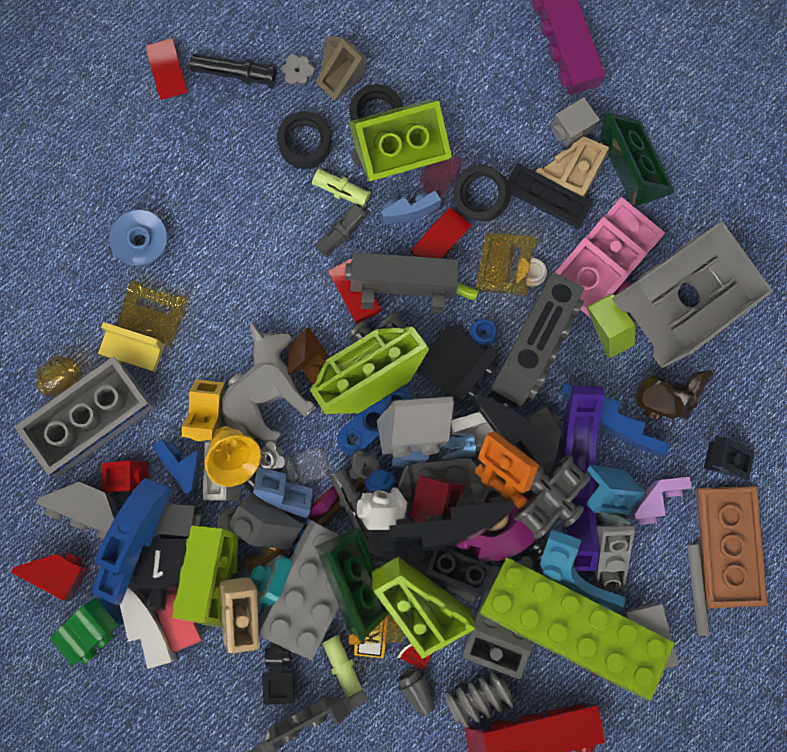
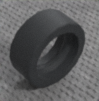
(372, 92)
(304, 119)
(461, 189)

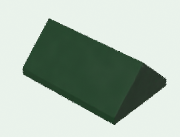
(635, 159)
(350, 578)

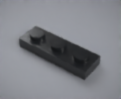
(548, 196)

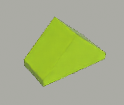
(612, 326)

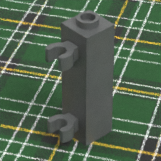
(402, 276)

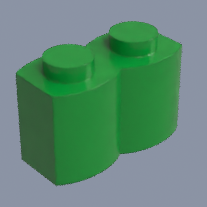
(84, 632)

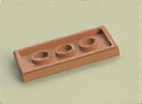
(731, 547)

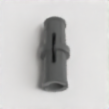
(340, 230)

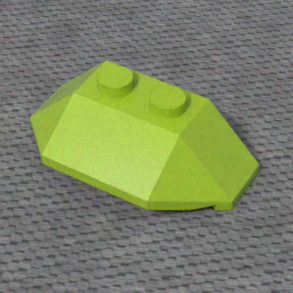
(369, 370)

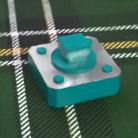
(271, 580)

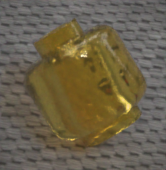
(57, 375)

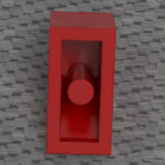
(55, 574)

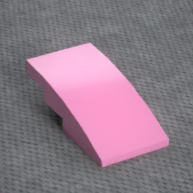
(610, 252)

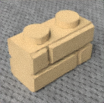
(239, 615)

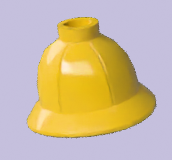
(232, 457)

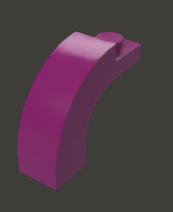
(502, 543)

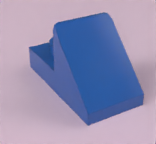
(184, 471)

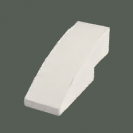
(145, 625)

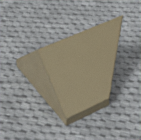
(340, 66)

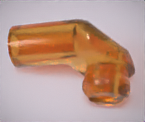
(262, 559)

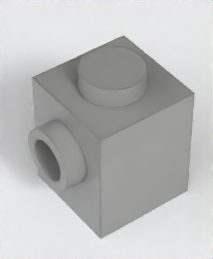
(574, 122)

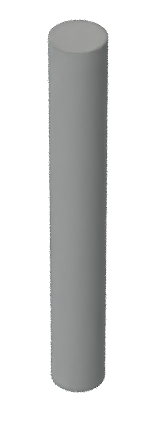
(698, 590)

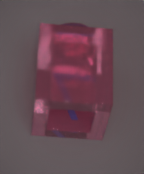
(441, 176)

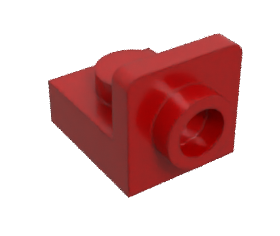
(123, 475)

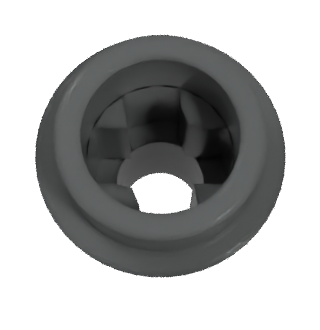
(416, 690)

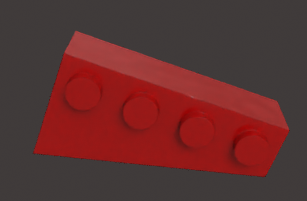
(562, 730)

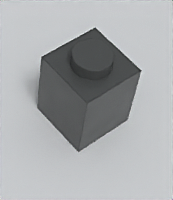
(178, 519)

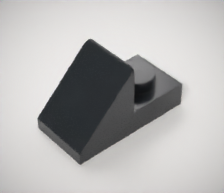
(729, 458)

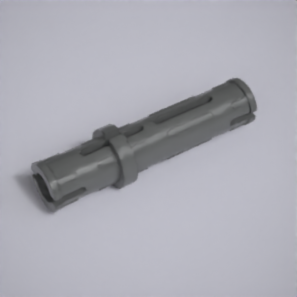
(349, 499)

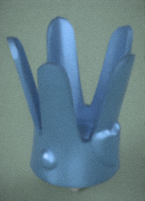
(465, 442)

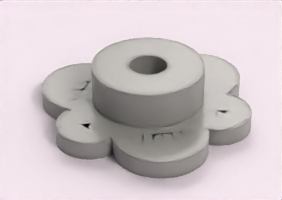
(293, 64)

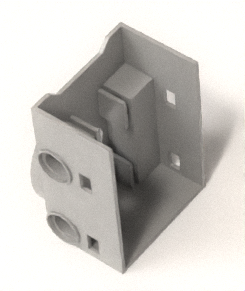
(726, 290)

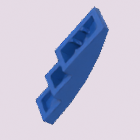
(623, 427)

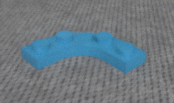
(558, 566)

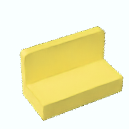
(131, 347)

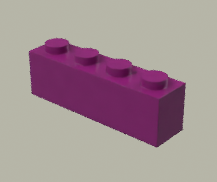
(570, 44)

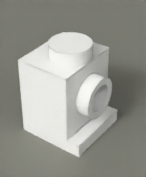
(381, 509)

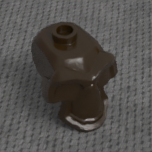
(668, 400)

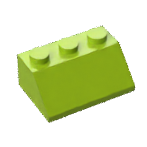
(401, 139)

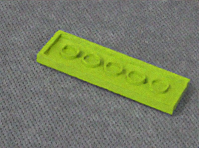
(577, 629)

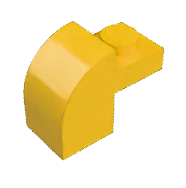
(204, 410)

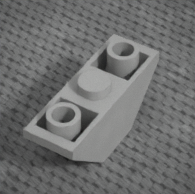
(81, 505)
(614, 556)

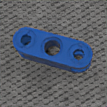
(358, 427)

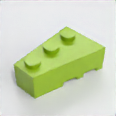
(207, 562)
(421, 607)

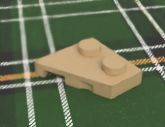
(577, 166)

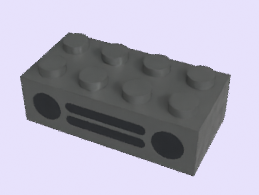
(539, 340)

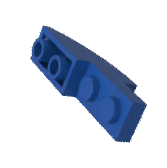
(127, 535)

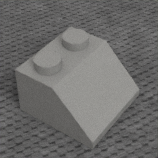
(415, 426)

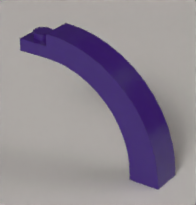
(580, 442)

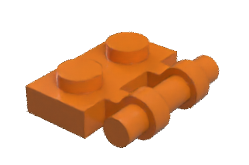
(508, 462)

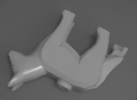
(261, 386)

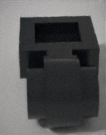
(279, 684)

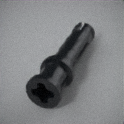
(246, 71)

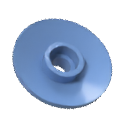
(135, 225)

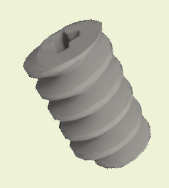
(479, 700)

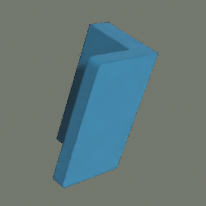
(617, 491)

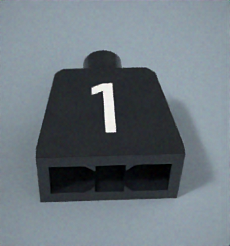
(159, 570)

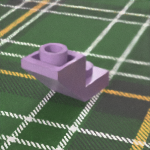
(652, 502)

